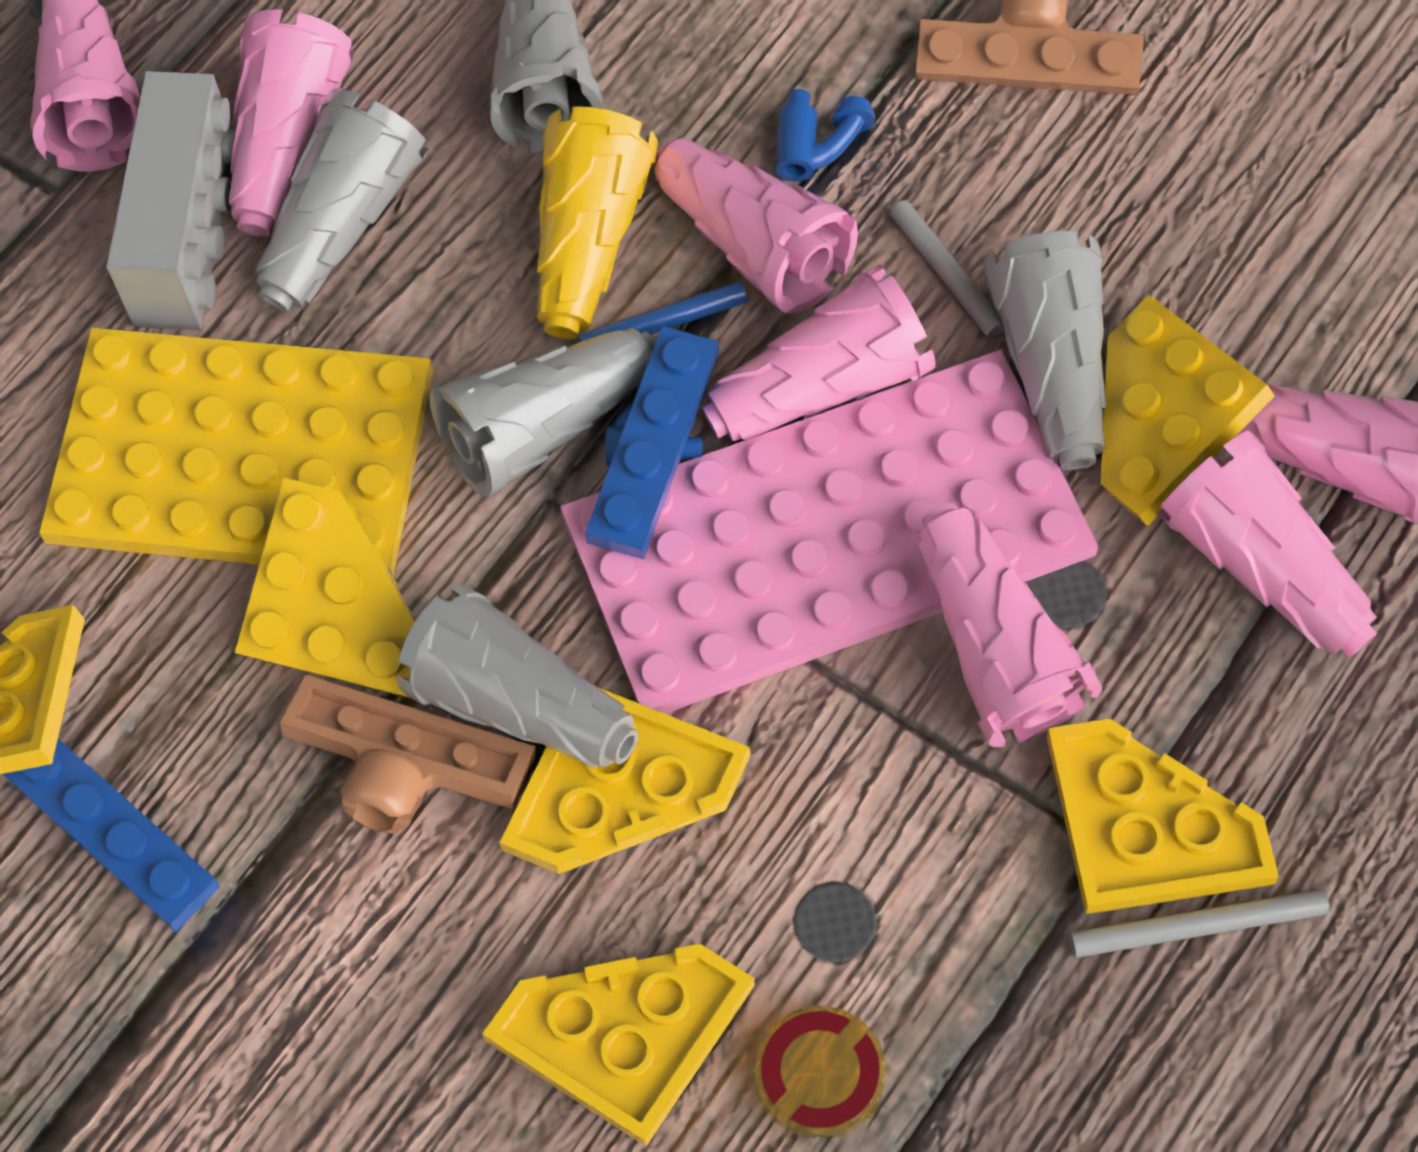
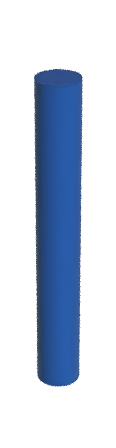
(678, 312)

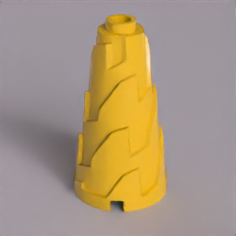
(587, 202)

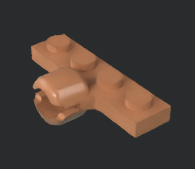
(1030, 49)
(403, 753)

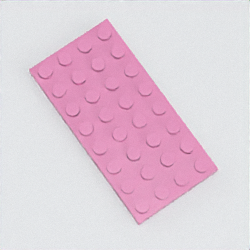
(817, 532)

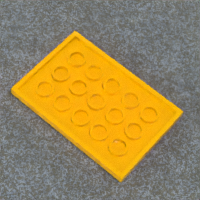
(191, 437)

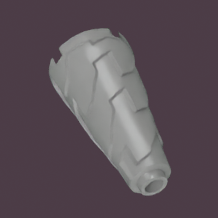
(539, 70)
(335, 192)
(1055, 332)
(524, 409)
(494, 674)

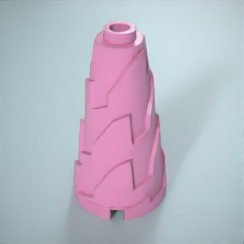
(82, 90)
(277, 106)
(769, 231)
(839, 353)
(1346, 443)
(1254, 527)
(1008, 648)

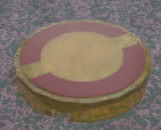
(820, 1072)

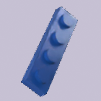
(652, 442)
(117, 836)

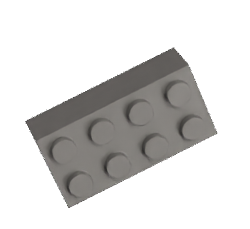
(173, 202)

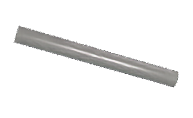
(1199, 923)

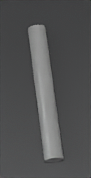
(947, 269)

